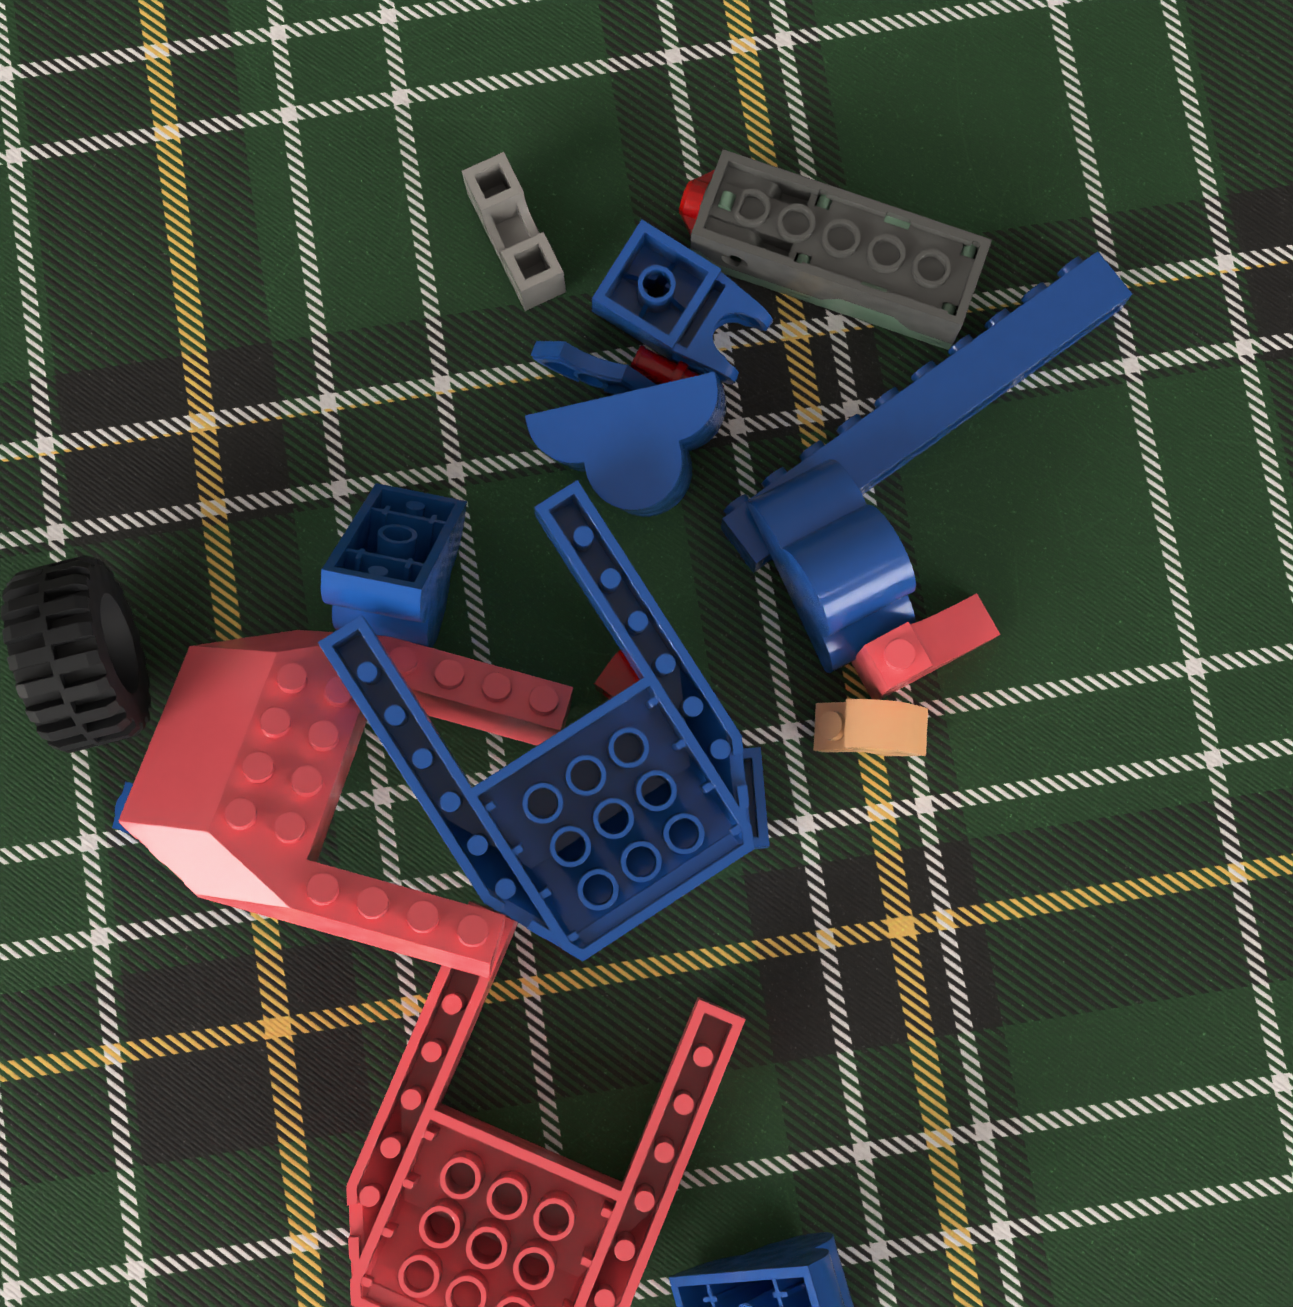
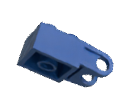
(692, 307)

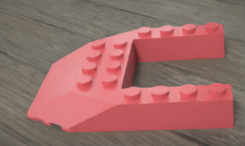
(257, 763)
(490, 1220)

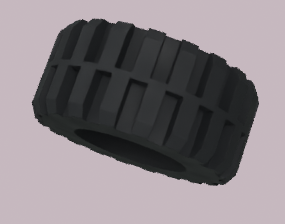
(76, 654)

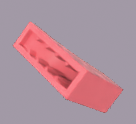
(923, 647)

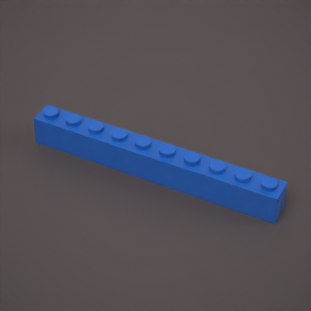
(953, 390)

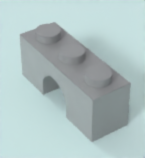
(512, 231)

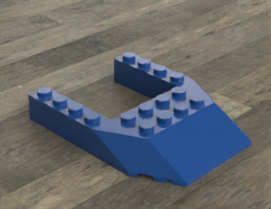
(606, 811)

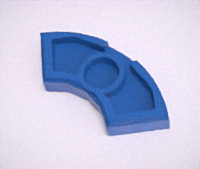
(594, 371)

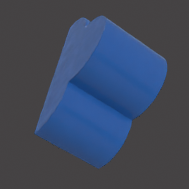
(635, 440)
(836, 561)
(396, 564)
(781, 1274)

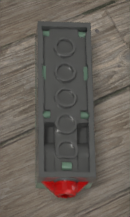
(834, 248)

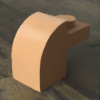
(871, 727)

